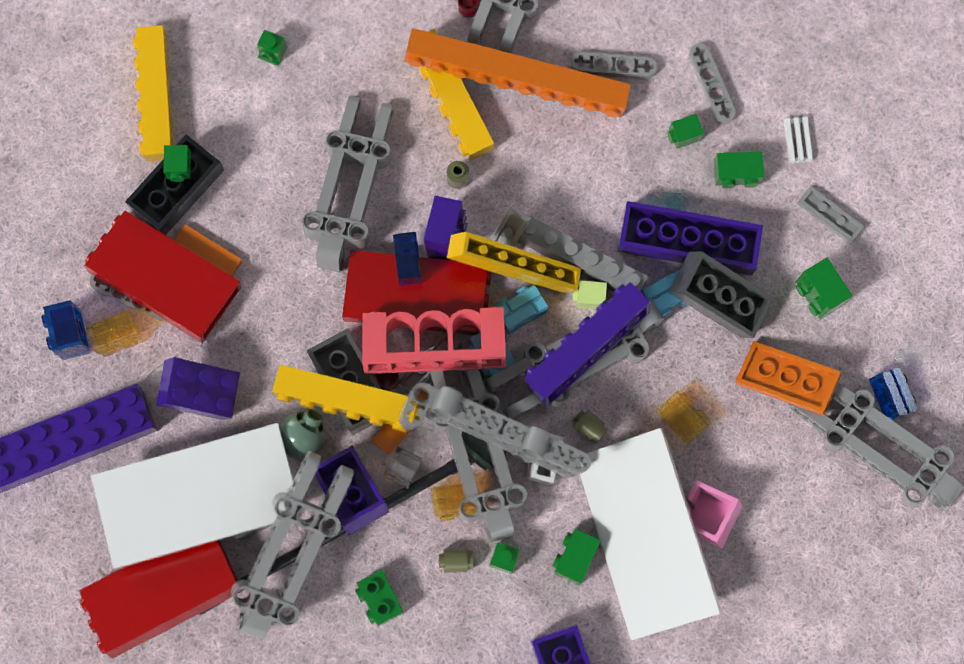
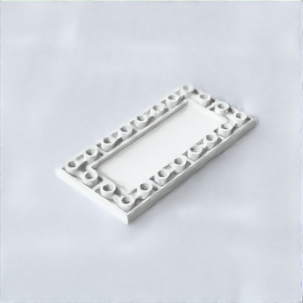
(192, 495)
(648, 535)

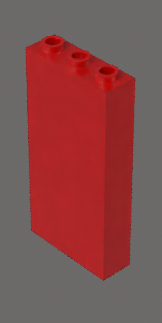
(162, 276)
(445, 287)
(156, 596)

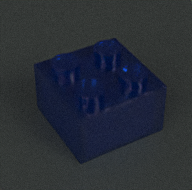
(65, 329)

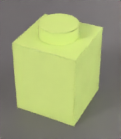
(590, 294)

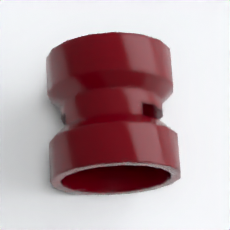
(468, 12)
(387, 377)

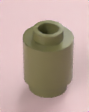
(454, 180)
(590, 426)
(456, 560)

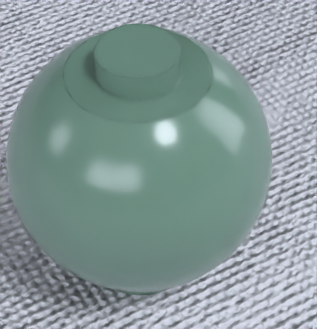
(303, 433)

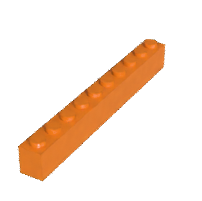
(516, 73)

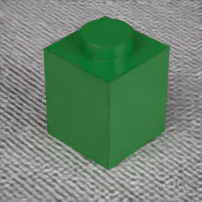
(685, 131)
(177, 162)
(504, 557)

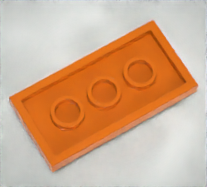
(788, 378)

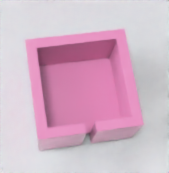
(713, 513)

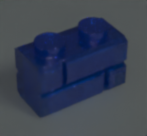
(407, 258)
(893, 394)

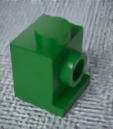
(271, 47)

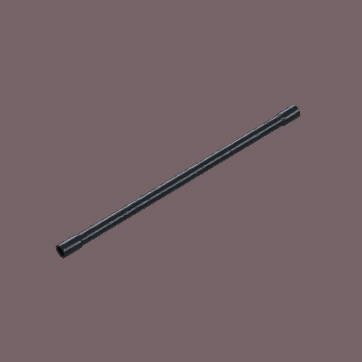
(391, 501)

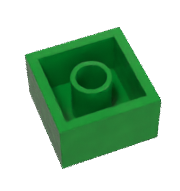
(823, 289)

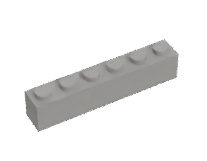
(573, 252)

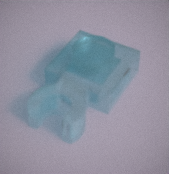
(669, 200)

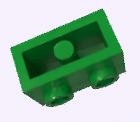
(738, 169)
(576, 556)
(379, 598)

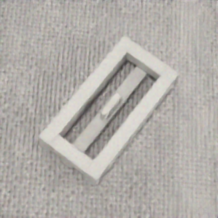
(796, 121)

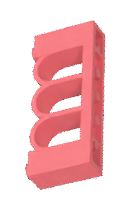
(378, 327)

